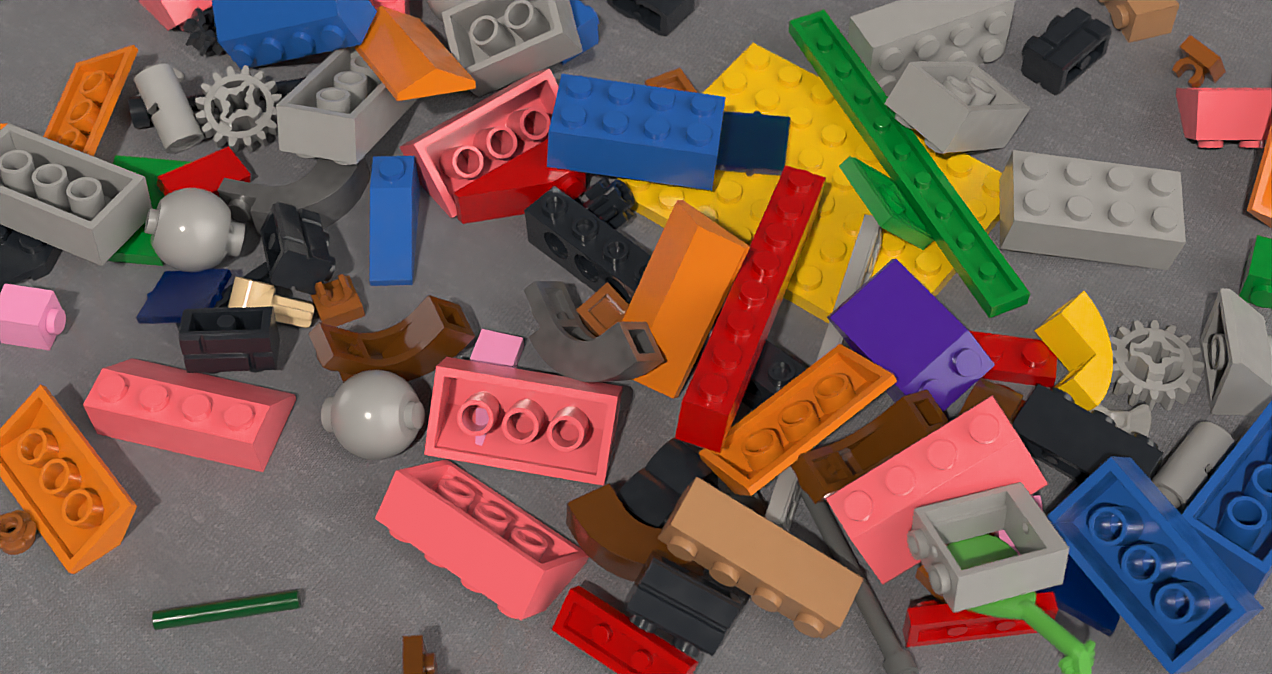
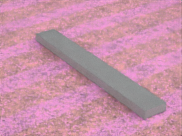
(859, 271)

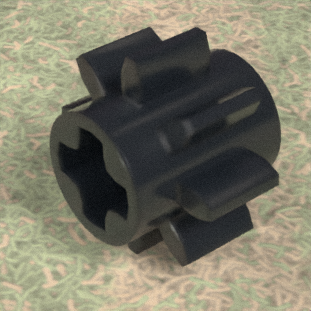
(202, 32)
(610, 202)

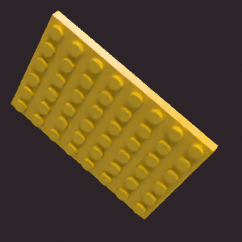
(818, 143)

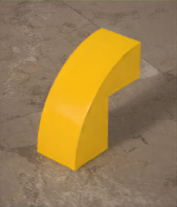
(1083, 346)

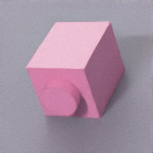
(30, 317)

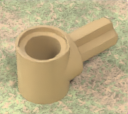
(260, 294)

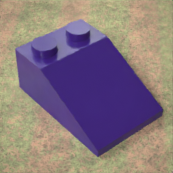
(911, 336)

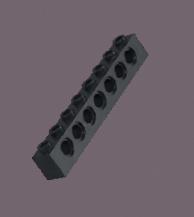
(603, 255)

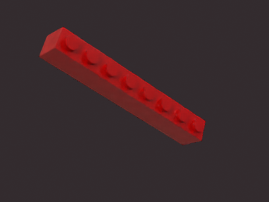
(749, 311)

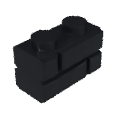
(1065, 50)
(296, 248)
(229, 339)
(681, 605)

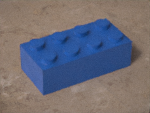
(635, 131)
(1236, 507)
(1152, 565)

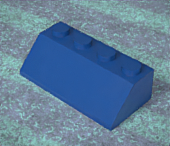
(284, 30)

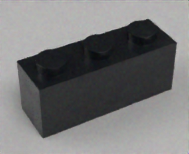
(1077, 439)

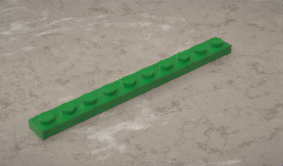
(910, 166)

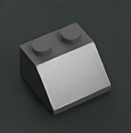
(1236, 357)

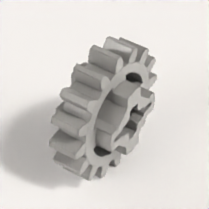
(237, 92)
(1154, 365)

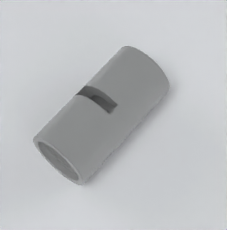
(168, 108)
(1193, 464)

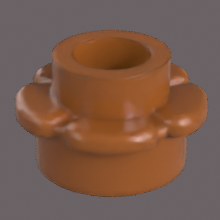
(22, 537)

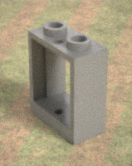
(1002, 508)

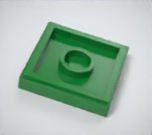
(886, 203)

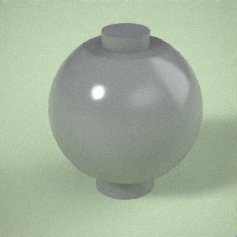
(193, 230)
(374, 414)

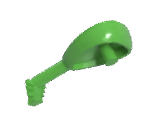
(988, 549)

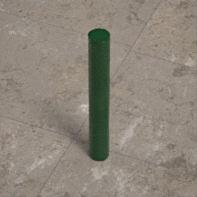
(226, 609)

